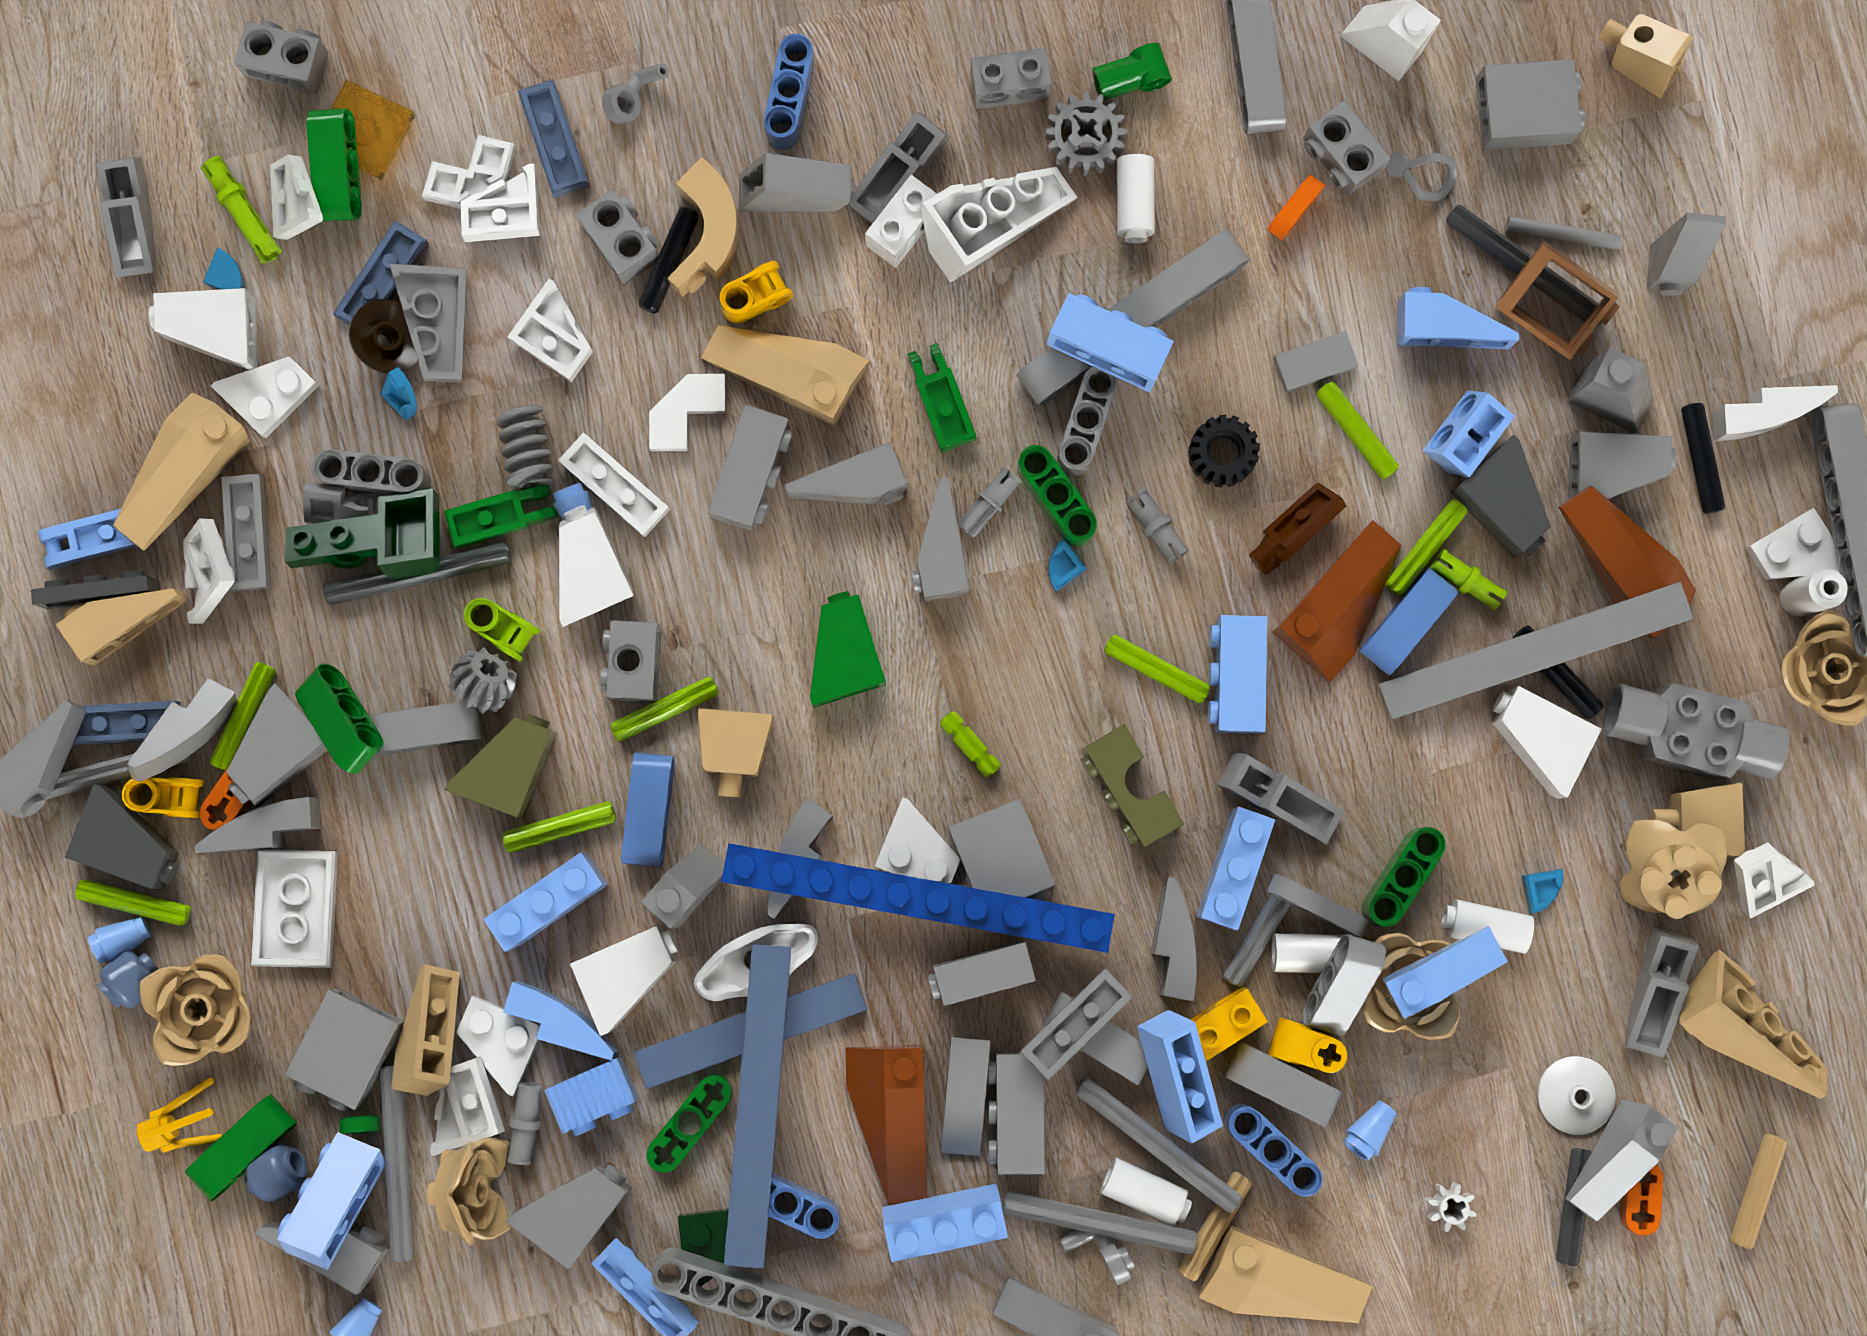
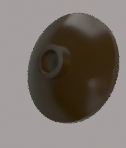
(386, 319)

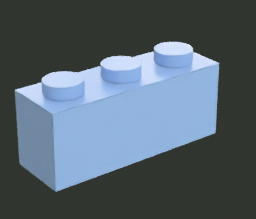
(1109, 341)
(1238, 674)
(1235, 868)
(545, 902)
(1180, 1076)
(331, 1200)
(944, 1222)

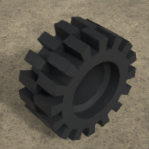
(1224, 428)

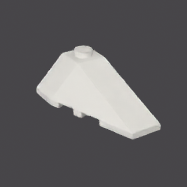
(982, 218)

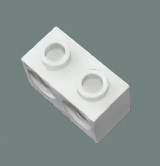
(899, 223)

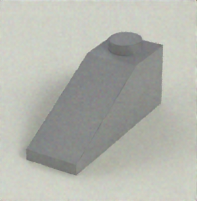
(1683, 252)
(860, 480)
(941, 558)
(36, 762)
(1621, 1157)
(354, 1262)
(1046, 1315)

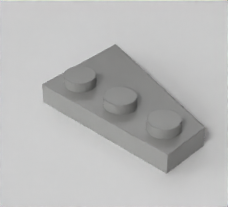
(435, 317)

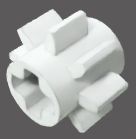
(1461, 1208)

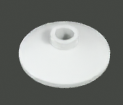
(1558, 1090)

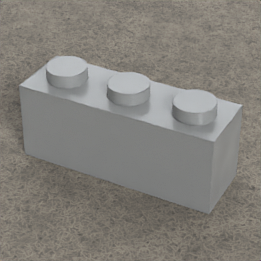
(751, 469)
(1017, 1115)

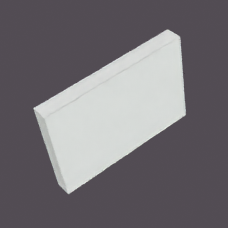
(294, 908)

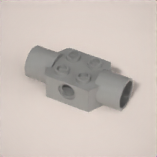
(1696, 731)

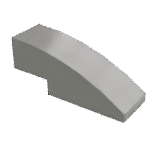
(906, 156)
(127, 216)
(183, 731)
(1280, 797)
(263, 827)
(800, 836)
(1176, 941)
(1660, 991)
(965, 1095)

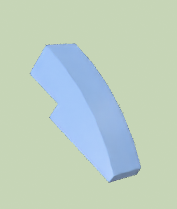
(559, 1021)

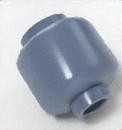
(122, 978)
(276, 1173)

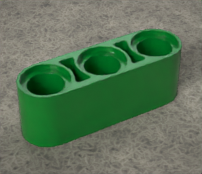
(334, 163)
(1051, 478)
(339, 718)
(1420, 869)
(231, 1154)

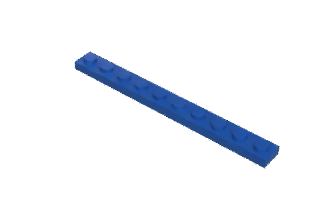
(918, 897)

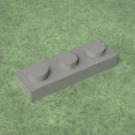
(246, 531)
(1076, 1024)

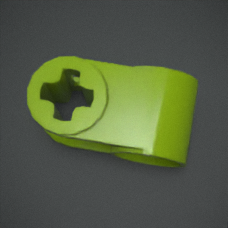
(505, 631)

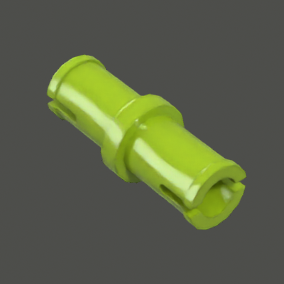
(1468, 579)

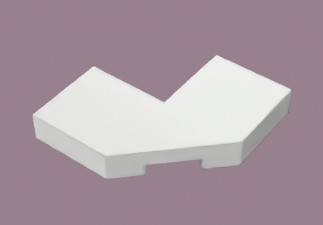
(488, 164)
(690, 396)

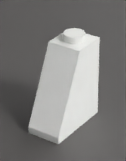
(1392, 34)
(210, 322)
(588, 567)
(1545, 738)
(623, 974)

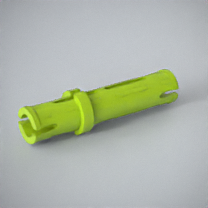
(233, 197)

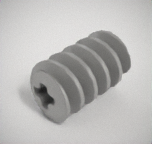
(523, 447)

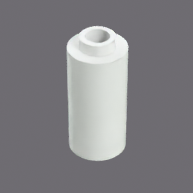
(1135, 197)
(1813, 593)
(1511, 929)
(1301, 952)
(1146, 1192)

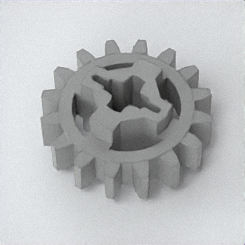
(1094, 121)

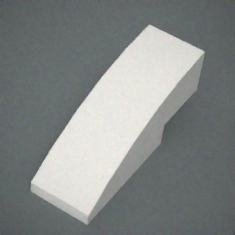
(1767, 410)

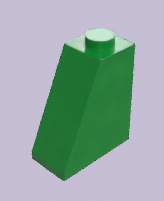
(844, 652)

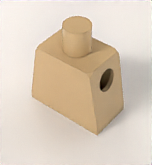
(1647, 51)
(733, 746)
(1710, 805)

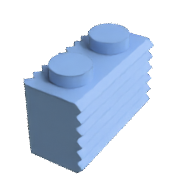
(591, 1096)

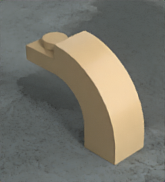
(712, 199)

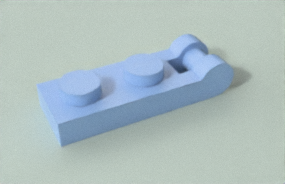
(86, 538)

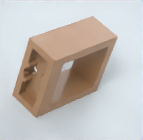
(1582, 338)

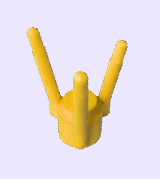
(162, 1129)

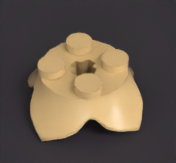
(1804, 675)
(1657, 850)
(171, 998)
(1379, 1008)
(464, 1191)

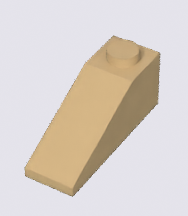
(106, 625)
(427, 1034)

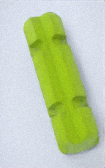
(970, 744)

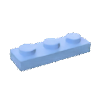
(635, 1284)

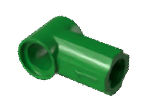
(1141, 70)

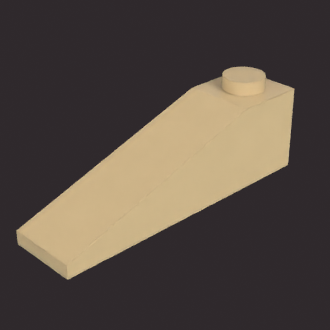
(796, 370)
(182, 462)
(1737, 1023)
(1269, 1280)

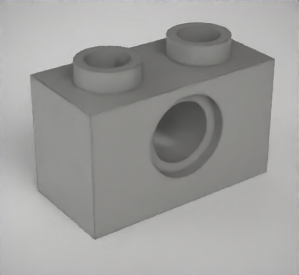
(641, 683)

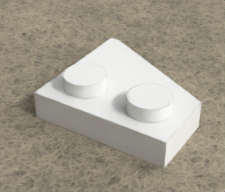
(292, 198)
(503, 209)
(267, 393)
(1795, 549)
(916, 848)
(1767, 879)
(501, 1041)

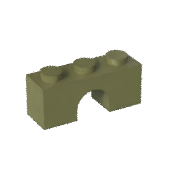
(1144, 818)

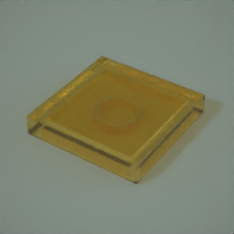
(378, 124)

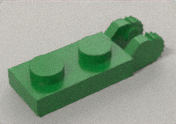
(942, 402)
(496, 516)

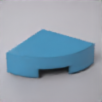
(224, 272)
(399, 394)
(1064, 565)
(1542, 889)

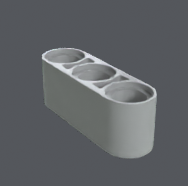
(1079, 437)
(356, 464)
(427, 727)
(1343, 985)
(1110, 1046)
(1283, 1084)

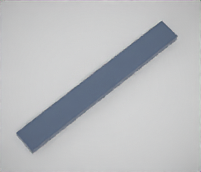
(757, 1106)

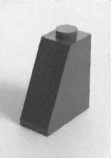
(1506, 499)
(121, 842)

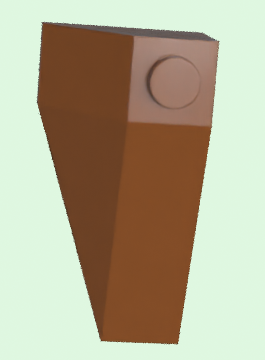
(1620, 550)
(1337, 609)
(890, 1108)

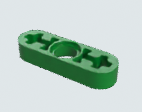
(663, 1139)

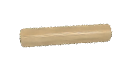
(1758, 1191)
(1212, 1231)

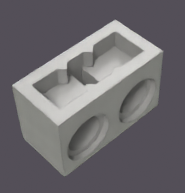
(278, 63)
(1010, 78)
(1355, 144)
(613, 239)

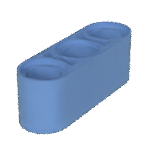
(794, 75)
(1408, 621)
(648, 809)
(1290, 1157)
(808, 1202)

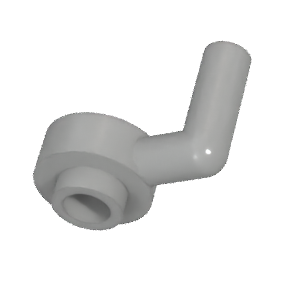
(622, 101)
(1116, 1259)

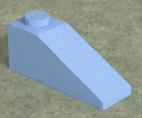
(1445, 322)
(1444, 972)

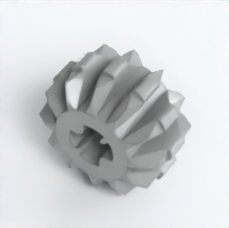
(482, 680)

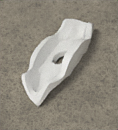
(728, 976)

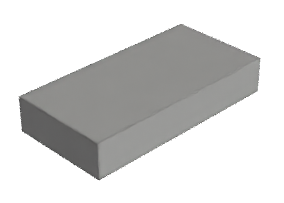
(1315, 362)

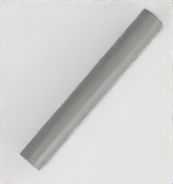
(1563, 233)

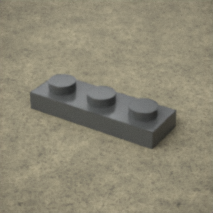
(95, 587)

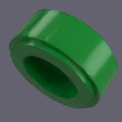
(359, 1125)

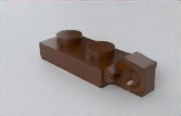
(1296, 527)

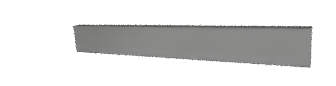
(1536, 650)

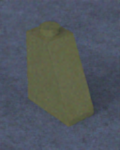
(507, 767)

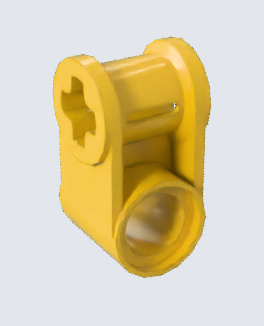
(757, 292)
(169, 796)
(1301, 1045)

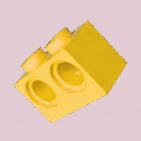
(1228, 1021)

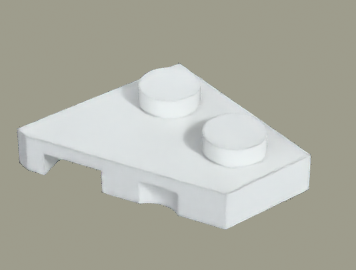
(552, 333)
(206, 569)
(465, 1108)

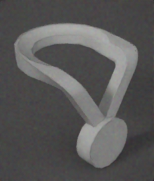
(1400, 167)

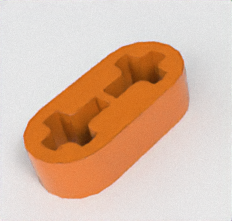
(1296, 207)
(217, 798)
(1651, 1204)

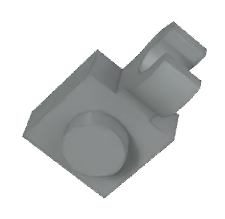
(329, 503)

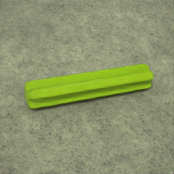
(1357, 430)
(1426, 547)
(1157, 668)
(664, 709)
(243, 714)
(559, 827)
(133, 902)

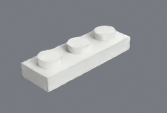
(614, 484)

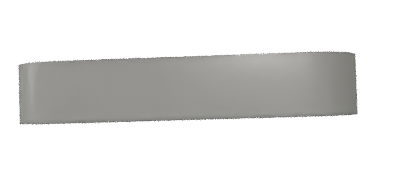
(1317, 906)

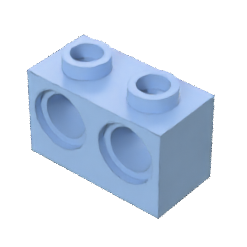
(1468, 433)

